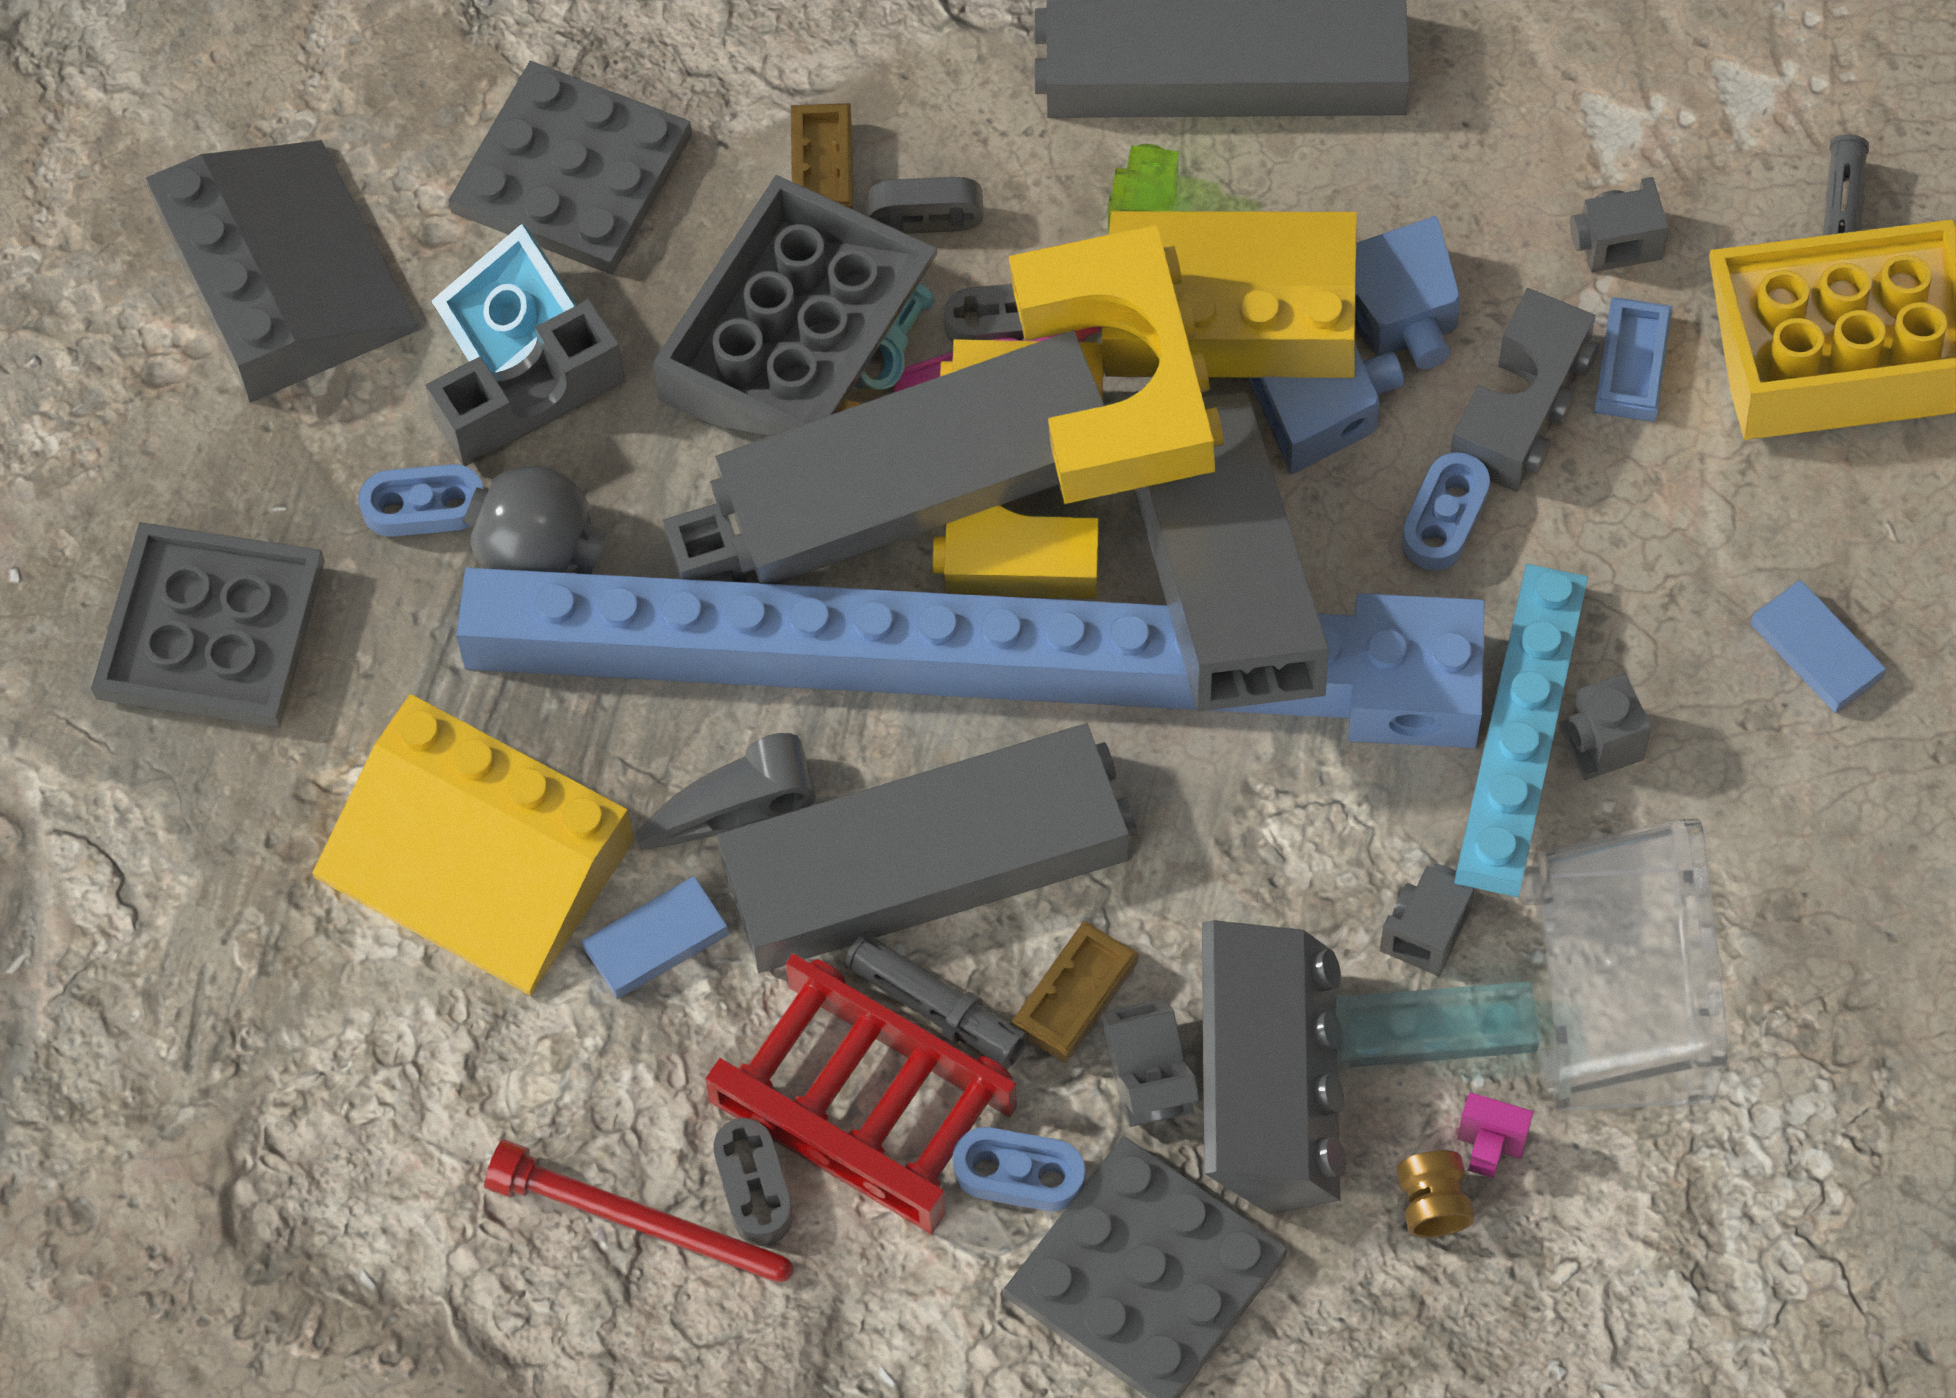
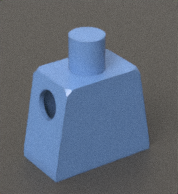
(1407, 292)
(1325, 414)

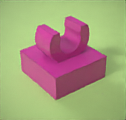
(1493, 1130)

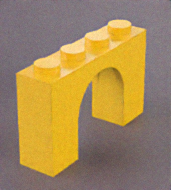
(1124, 285)
(1013, 552)

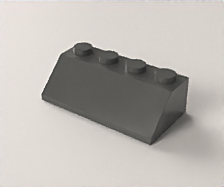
(1271, 1065)

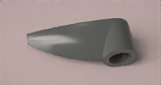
(748, 790)

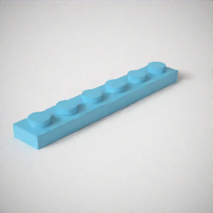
(1521, 731)

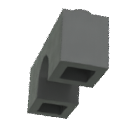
(1546, 348)
(566, 368)

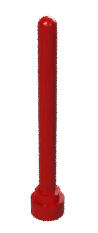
(517, 1172)

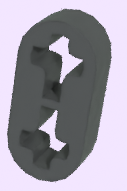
(927, 204)
(995, 311)
(767, 1177)

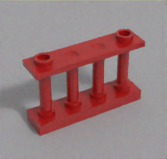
(858, 1156)

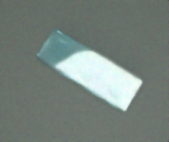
(1437, 1024)

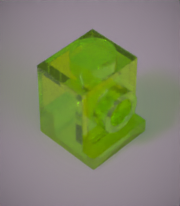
(1147, 182)

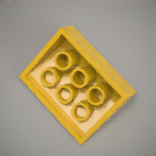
(1262, 290)
(1839, 328)
(473, 844)

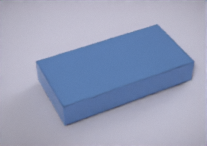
(1633, 359)
(1818, 646)
(655, 937)

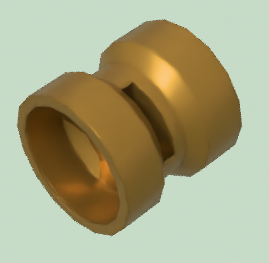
(1435, 1194)

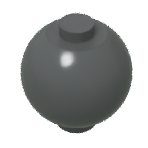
(533, 523)

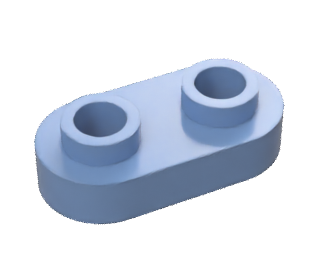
(423, 497)
(1443, 515)
(1021, 1164)

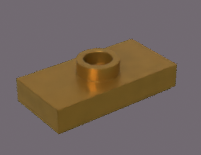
(823, 150)
(1075, 991)

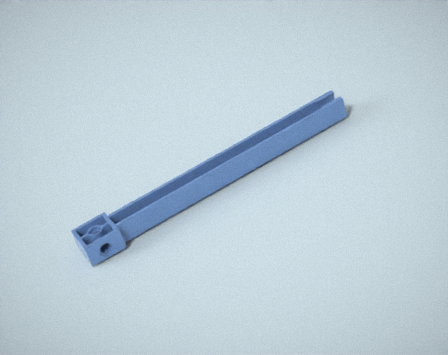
(1395, 668)

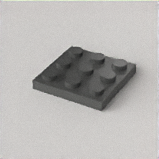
(571, 166)
(208, 625)
(1145, 1272)

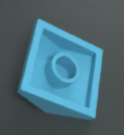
(503, 300)

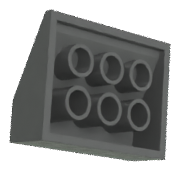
(279, 261)
(789, 314)

